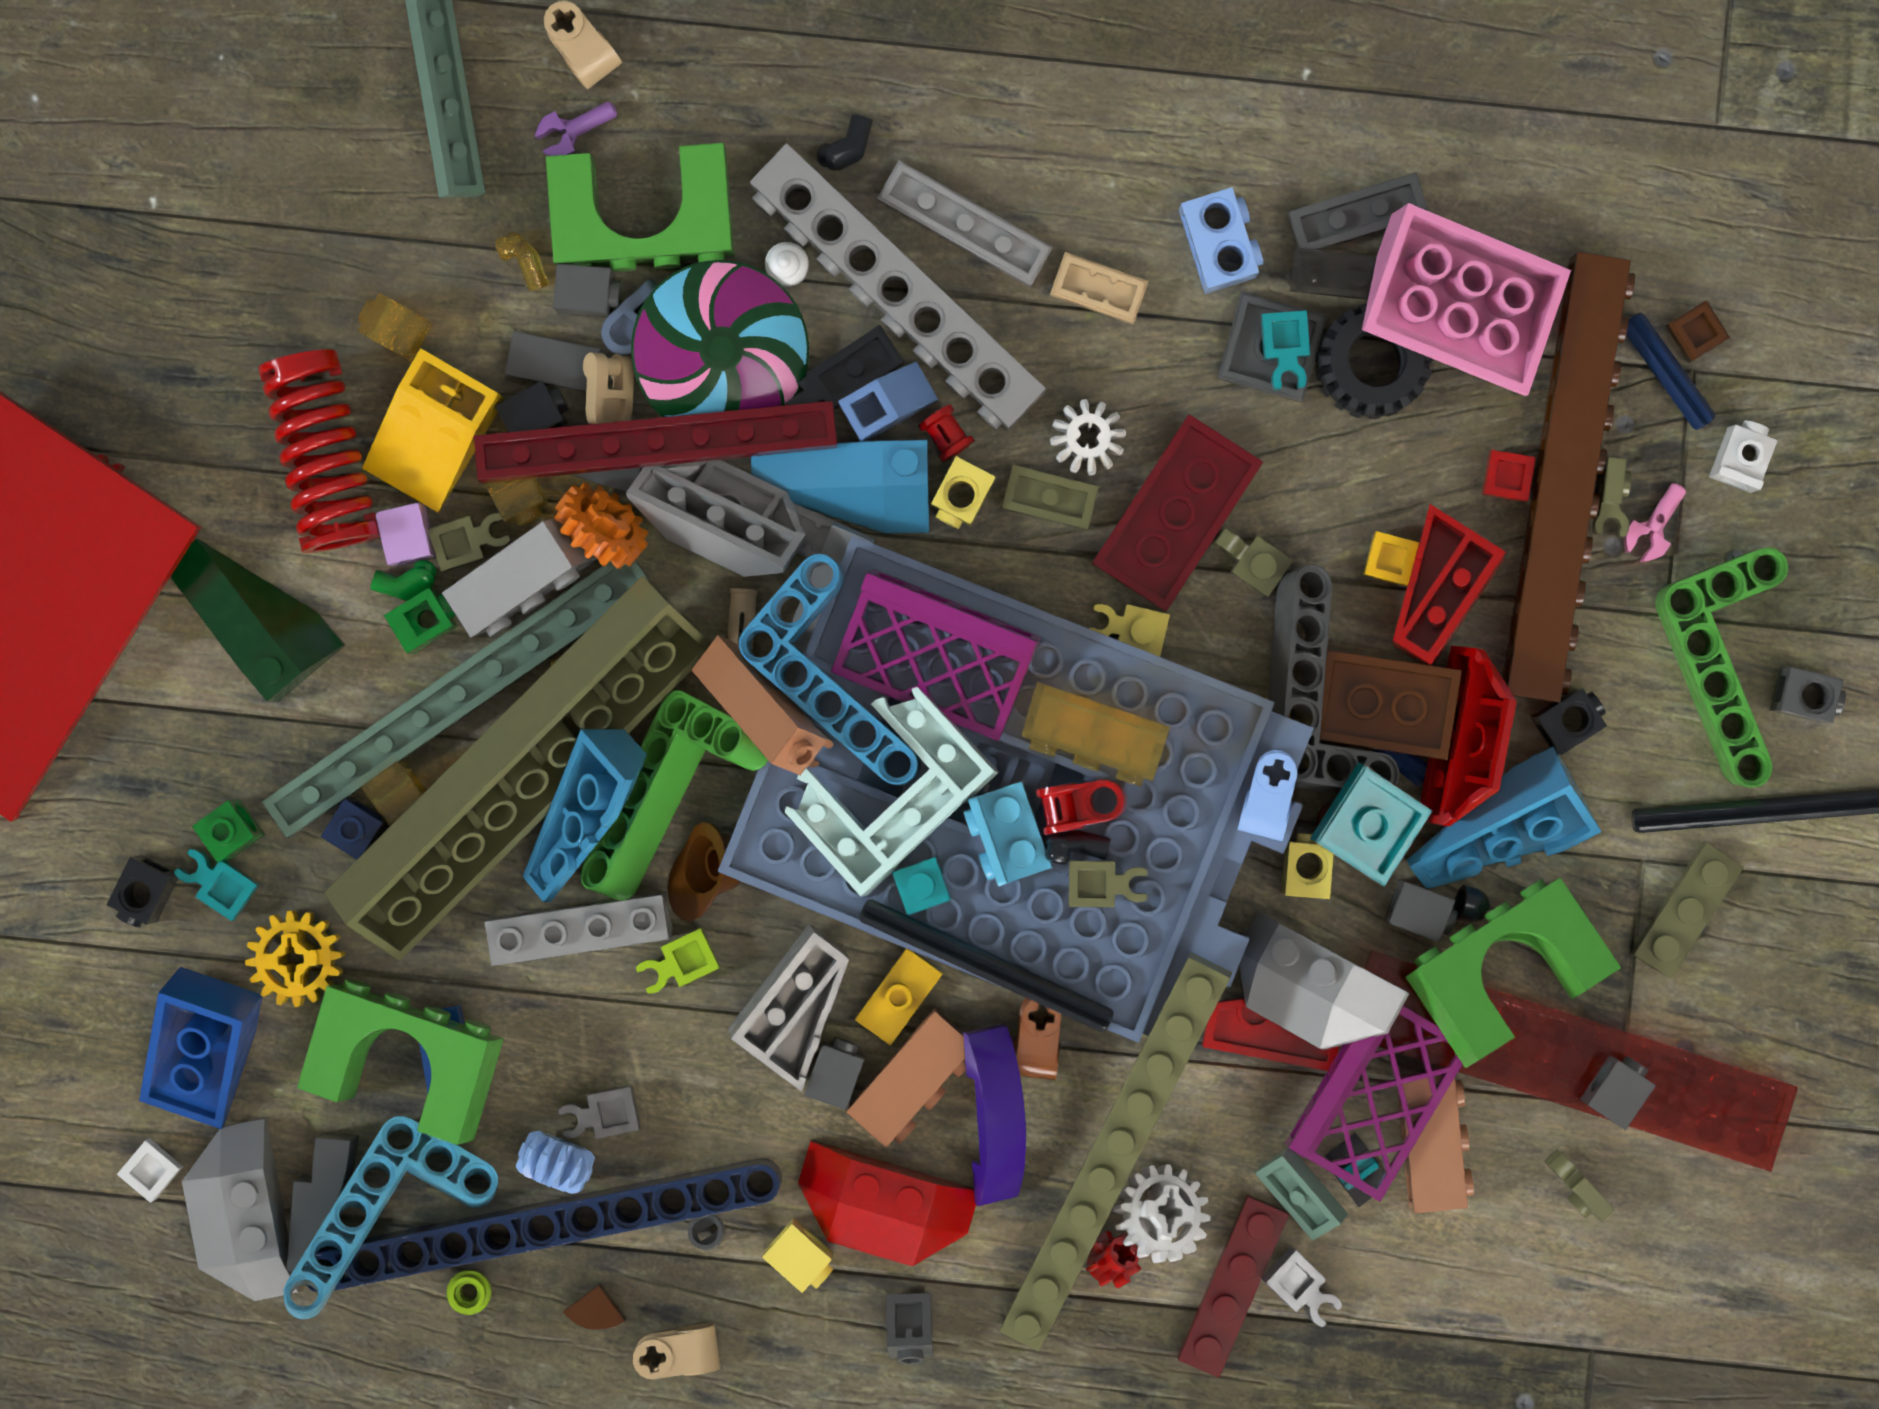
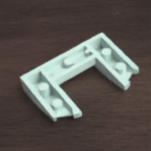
(874, 852)

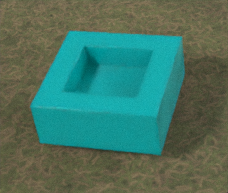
(921, 886)

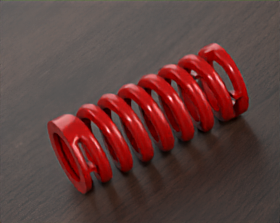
(278, 374)

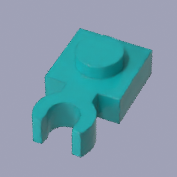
(1286, 339)
(223, 887)

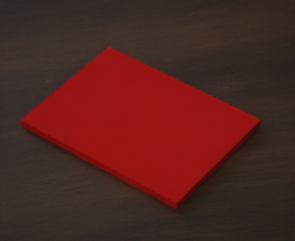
(76, 580)

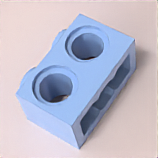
(1209, 242)

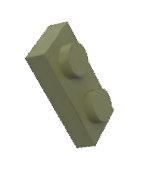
(1050, 497)

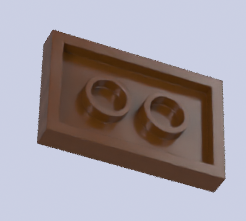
(1389, 705)

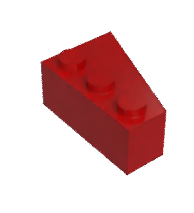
(1444, 585)

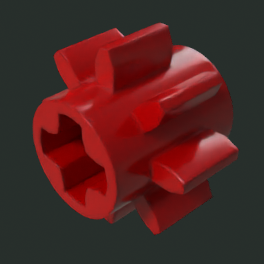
(1112, 1261)

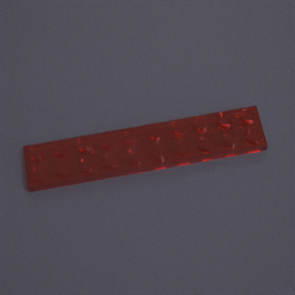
(1561, 1053)

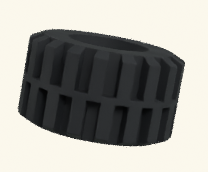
(1352, 393)

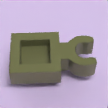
(462, 542)
(1096, 883)
(1584, 1194)

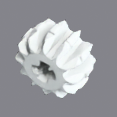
(1073, 434)

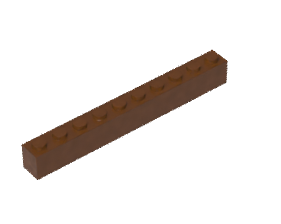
(1566, 477)

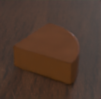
(595, 1310)

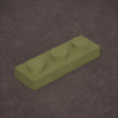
(1687, 910)

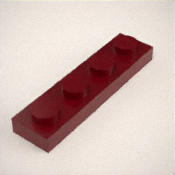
(1233, 1286)

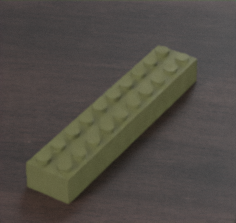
(513, 771)

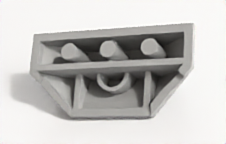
(721, 515)
(1314, 988)
(239, 1212)

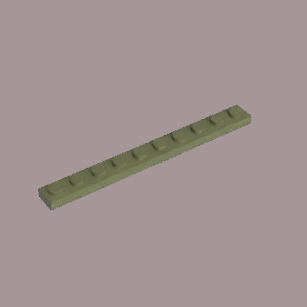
(1116, 1150)

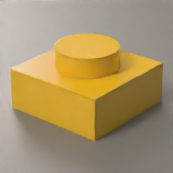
(1391, 558)

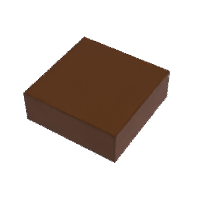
(1697, 331)

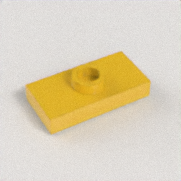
(898, 996)

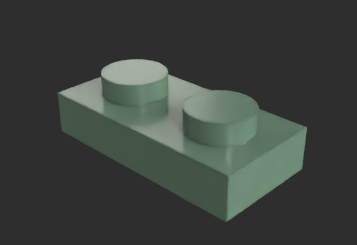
(1301, 1193)

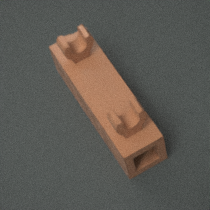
(760, 708)

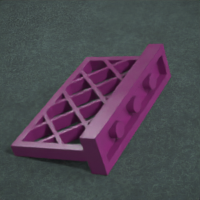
(948, 617)
(1339, 1085)

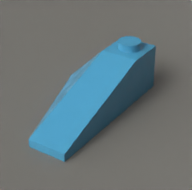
(584, 806)
(1530, 813)

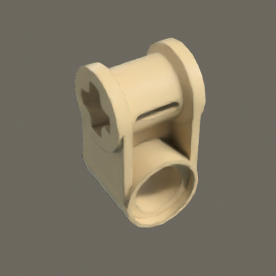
(584, 48)
(686, 1349)

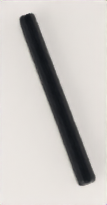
(1755, 811)
(986, 965)

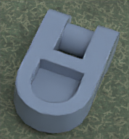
(619, 325)

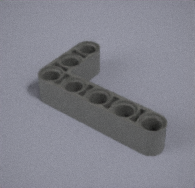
(1307, 697)

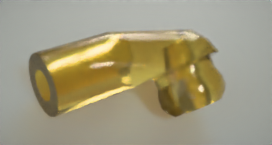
(527, 257)

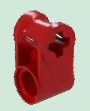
(1077, 805)

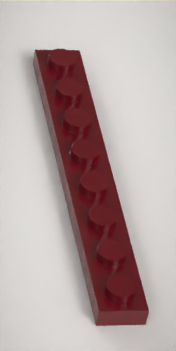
(655, 442)

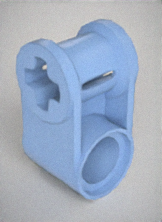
(1268, 803)

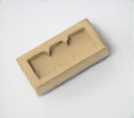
(1099, 288)

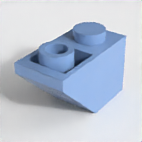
(887, 401)

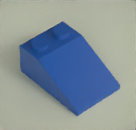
(199, 1046)

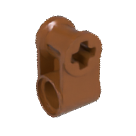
(1037, 1044)

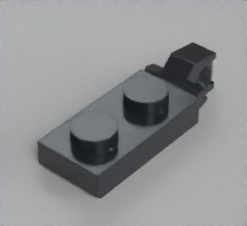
(849, 369)

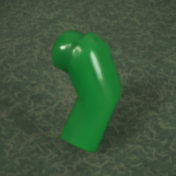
(408, 584)

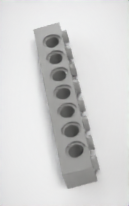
(790, 172)

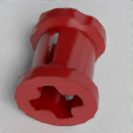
(946, 433)

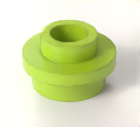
(459, 1301)

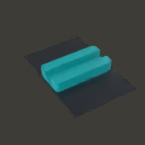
(1368, 1169)

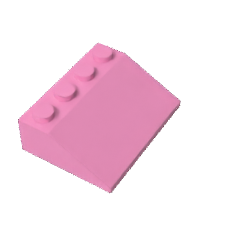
(1463, 298)

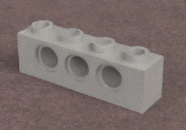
(579, 929)

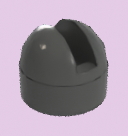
(702, 1224)

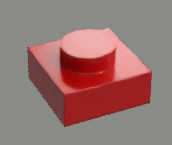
(1508, 475)

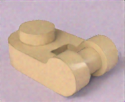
(607, 404)

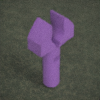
(573, 127)

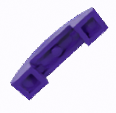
(1000, 1114)

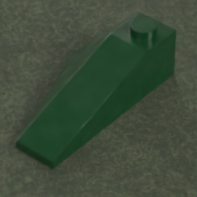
(258, 625)

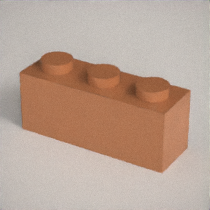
(910, 1080)
(1436, 1162)

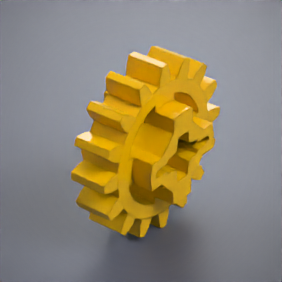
(294, 940)

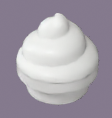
(787, 263)

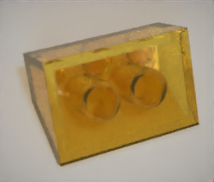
(1095, 734)

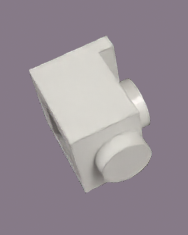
(1730, 464)

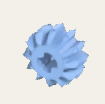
(555, 1162)

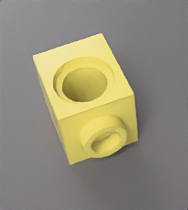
(962, 473)
(1312, 887)
(799, 1256)

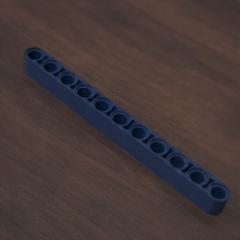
(563, 1215)

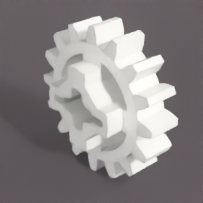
(1153, 1230)

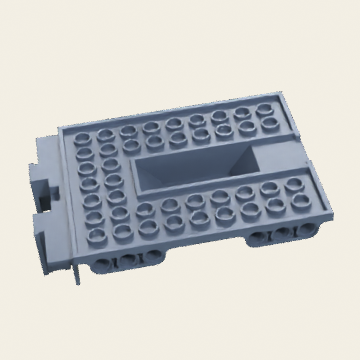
(1172, 826)

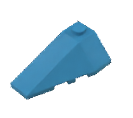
(858, 482)

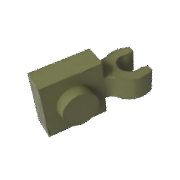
(1612, 487)
(1257, 563)

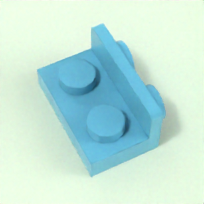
(1008, 834)

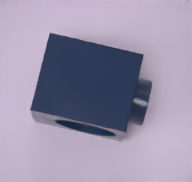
(354, 827)

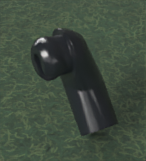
(1078, 842)

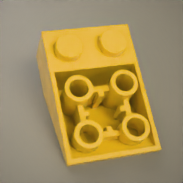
(431, 430)

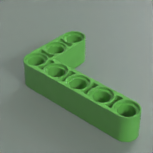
(1716, 658)
(673, 750)

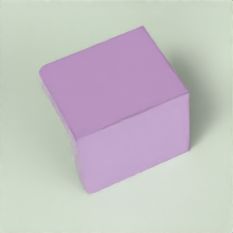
(405, 534)

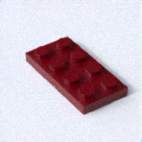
(1177, 513)

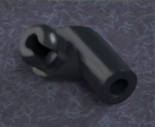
(848, 149)

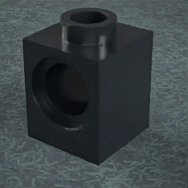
(534, 409)
(1550, 724)
(159, 881)

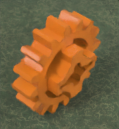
(601, 525)

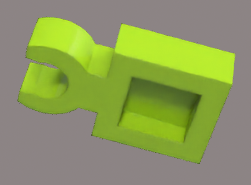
(685, 960)

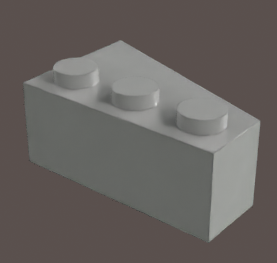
(516, 579)
(791, 1007)

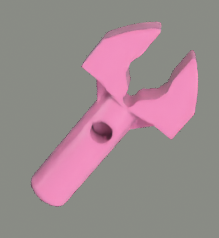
(1655, 525)

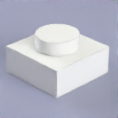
(150, 1170)

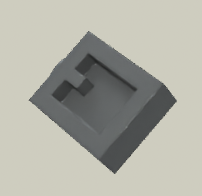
(909, 1327)

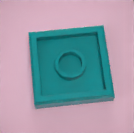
(1371, 824)

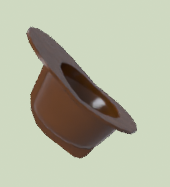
(695, 873)

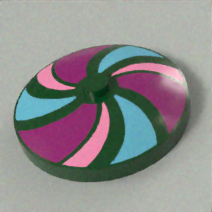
(718, 341)

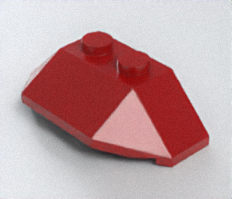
(1477, 741)
(883, 1205)

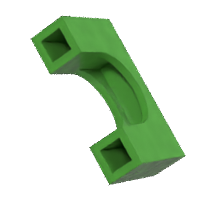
(698, 232)
(1452, 980)
(459, 1055)

